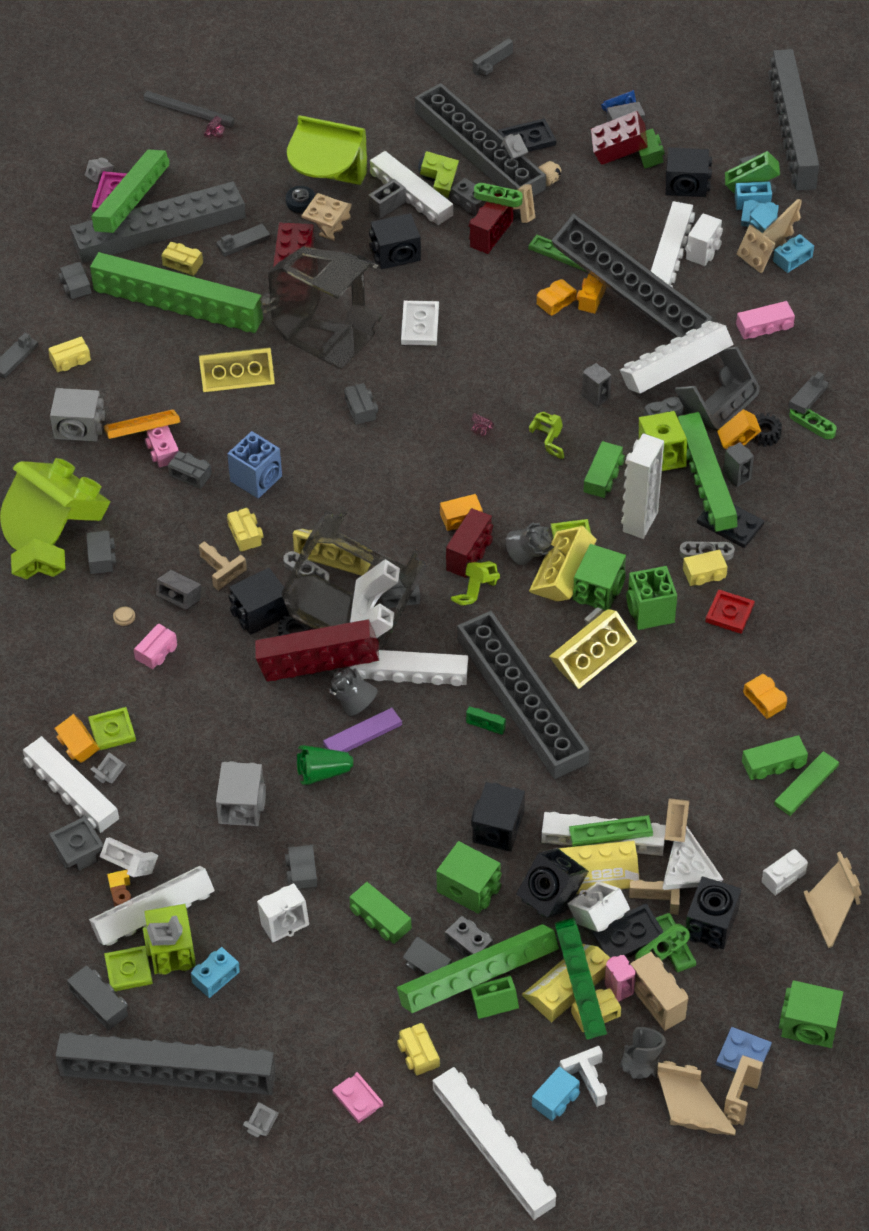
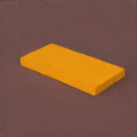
(141, 423)

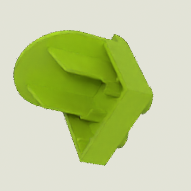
(328, 150)
(44, 500)

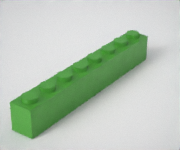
(130, 191)
(708, 474)
(477, 968)

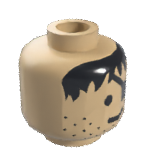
(552, 172)

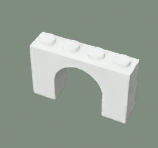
(367, 592)

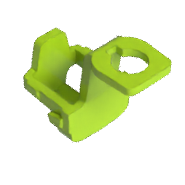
(556, 423)
(478, 574)

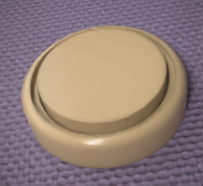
(124, 616)

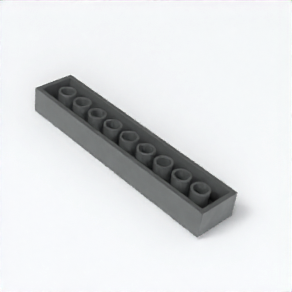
(794, 120)
(476, 140)
(162, 221)
(628, 278)
(523, 695)
(166, 1063)

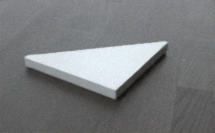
(688, 865)

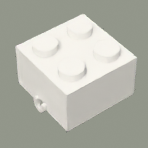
(704, 239)
(599, 906)
(283, 912)

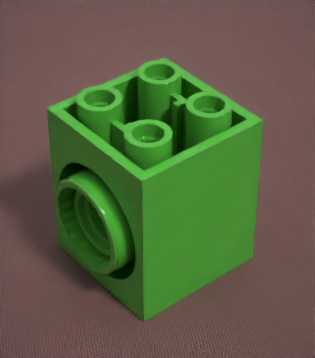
(599, 577)
(651, 597)
(469, 877)
(810, 1013)

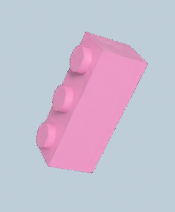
(765, 320)

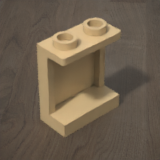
(747, 1074)

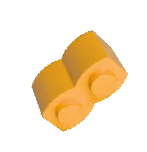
(556, 297)
(765, 695)

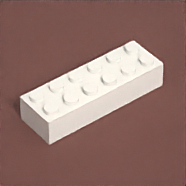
(676, 356)
(642, 485)

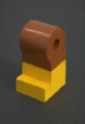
(118, 883)

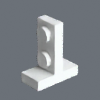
(129, 858)
(584, 1063)

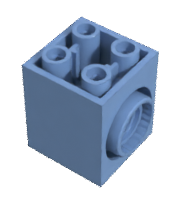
(254, 464)

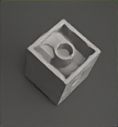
(77, 414)
(240, 794)

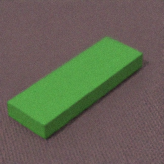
(682, 957)

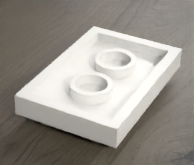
(420, 323)

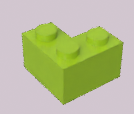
(442, 170)
(37, 557)

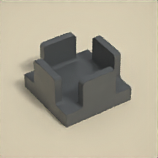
(77, 844)

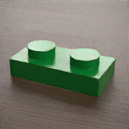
(486, 720)

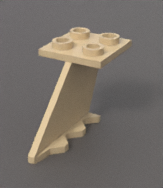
(327, 214)
(758, 246)
(833, 898)
(690, 1101)

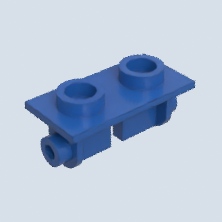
(626, 98)

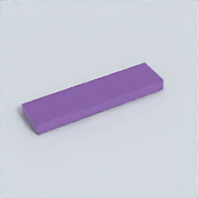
(364, 731)

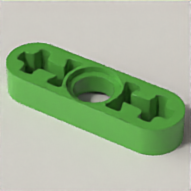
(510, 193)
(816, 428)
(671, 932)

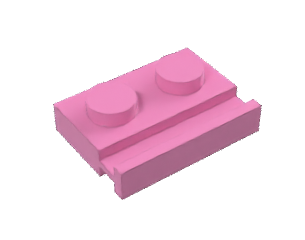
(357, 1097)

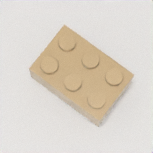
(659, 991)

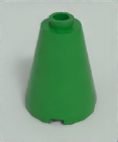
(321, 763)

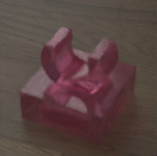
(214, 128)
(481, 422)

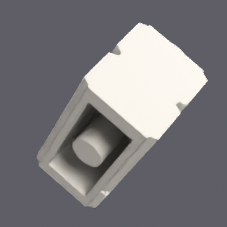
(784, 872)

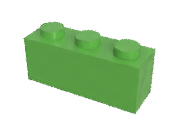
(755, 170)
(604, 469)
(774, 757)
(380, 913)

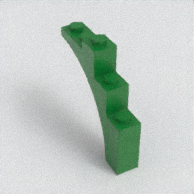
(580, 978)

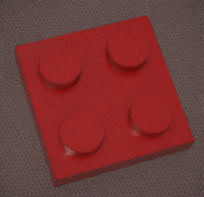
(730, 611)

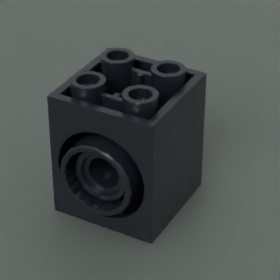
(688, 172)
(395, 241)
(258, 601)
(498, 816)
(552, 882)
(713, 912)

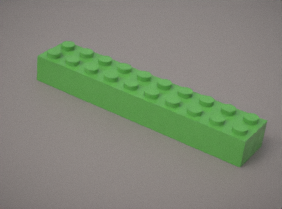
(176, 292)

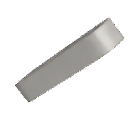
(692, 546)
(315, 569)

